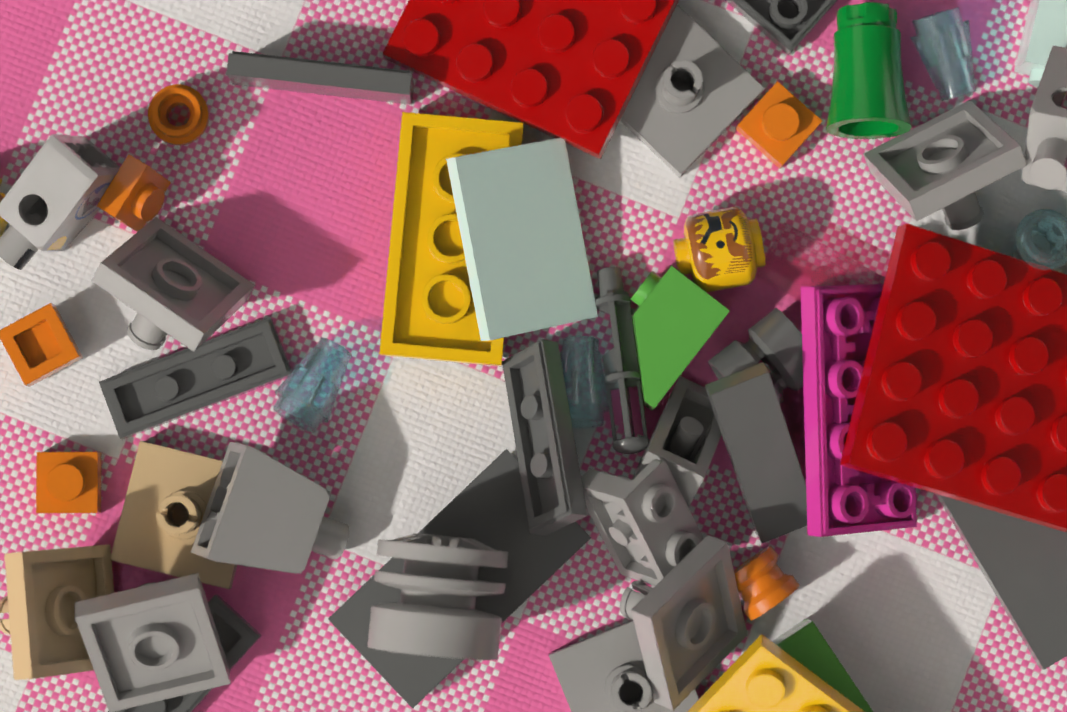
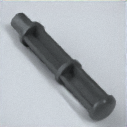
(621, 361)

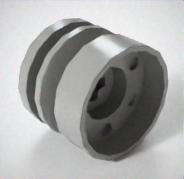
(438, 599)

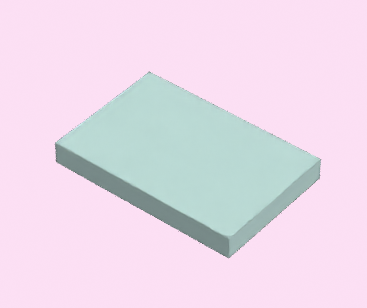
(522, 238)

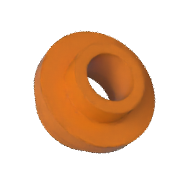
(175, 96)

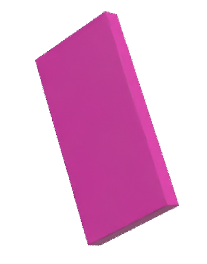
(834, 350)

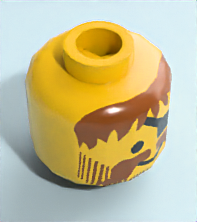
(720, 249)

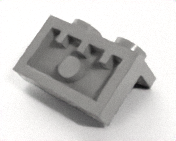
(642, 520)

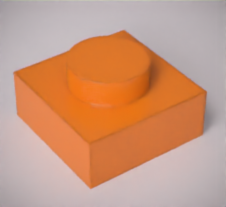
(778, 124)
(134, 194)
(40, 344)
(68, 482)

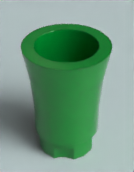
(867, 75)

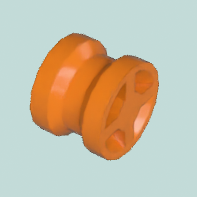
(763, 583)

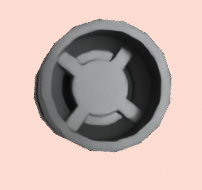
(775, 343)

